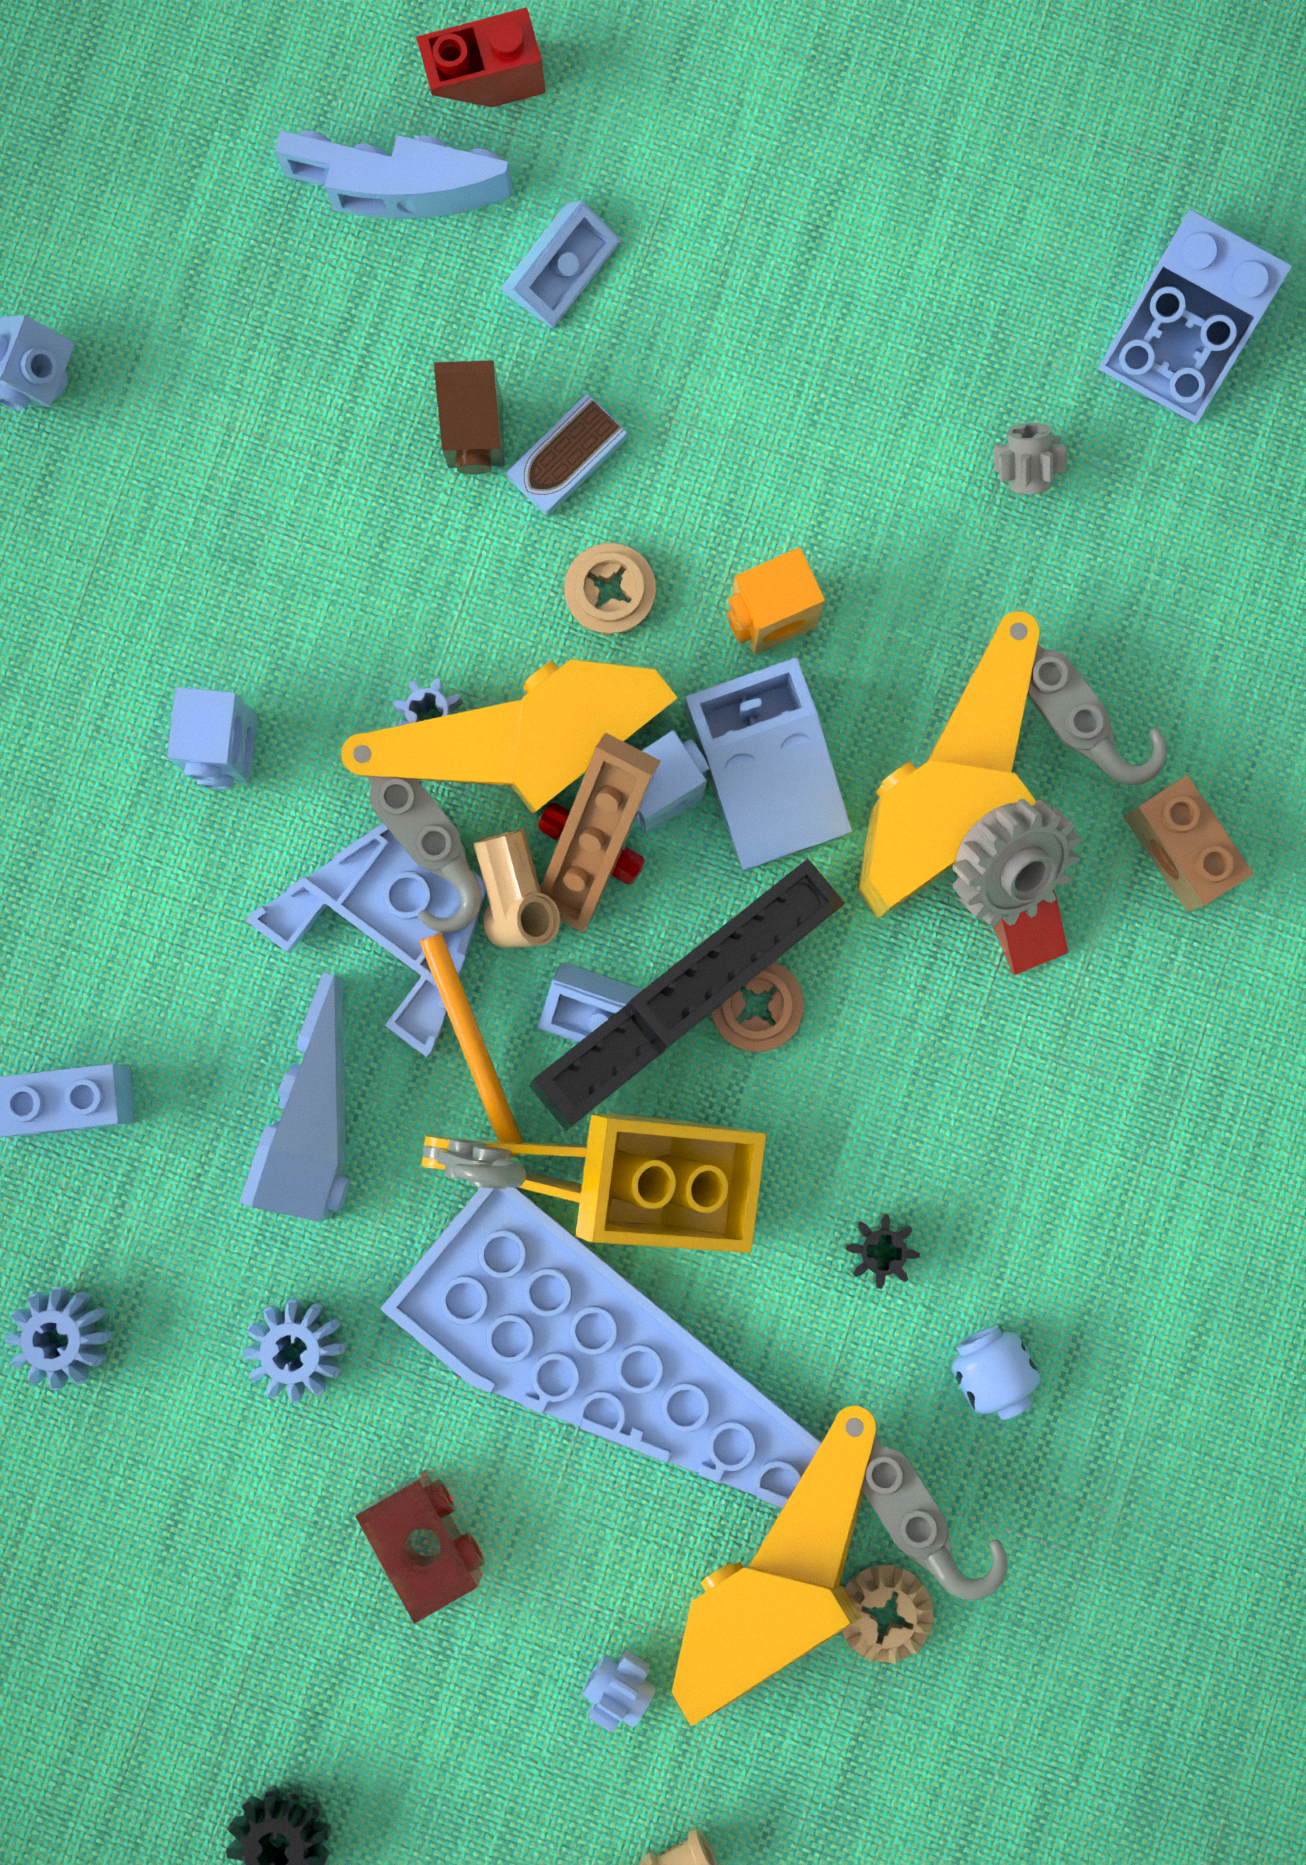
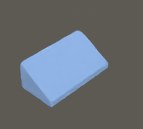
(561, 263)
(582, 1002)

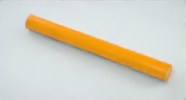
(470, 1039)

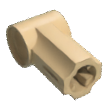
(514, 893)

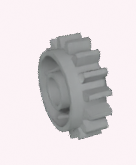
(1014, 860)

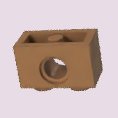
(1188, 844)

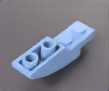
(416, 182)

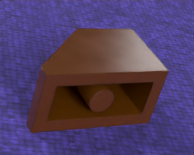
(470, 415)

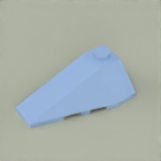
(304, 1153)

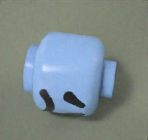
(996, 1372)

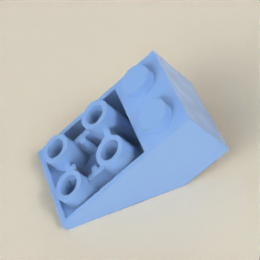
(1194, 316)
(768, 763)

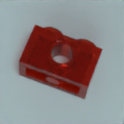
(420, 1580)

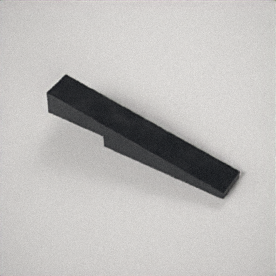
(685, 994)

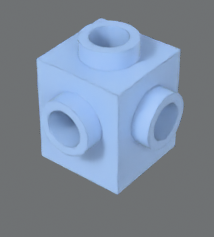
(31, 363)

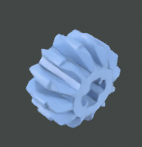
(274, 1342)
(48, 1356)

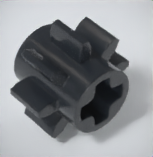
(891, 1264)

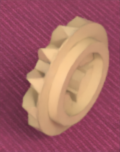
(604, 563)
(872, 1589)

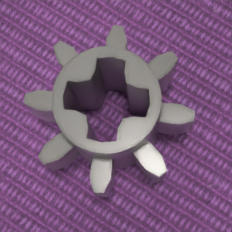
(1030, 458)

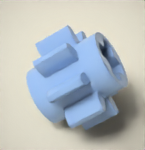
(422, 699)
(618, 1691)

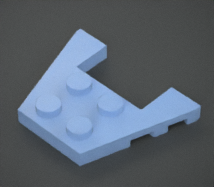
(380, 894)

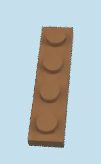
(597, 829)

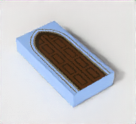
(567, 455)

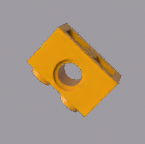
(774, 602)

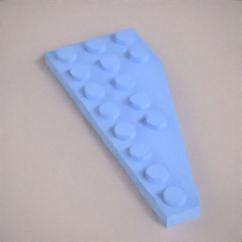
(564, 1333)

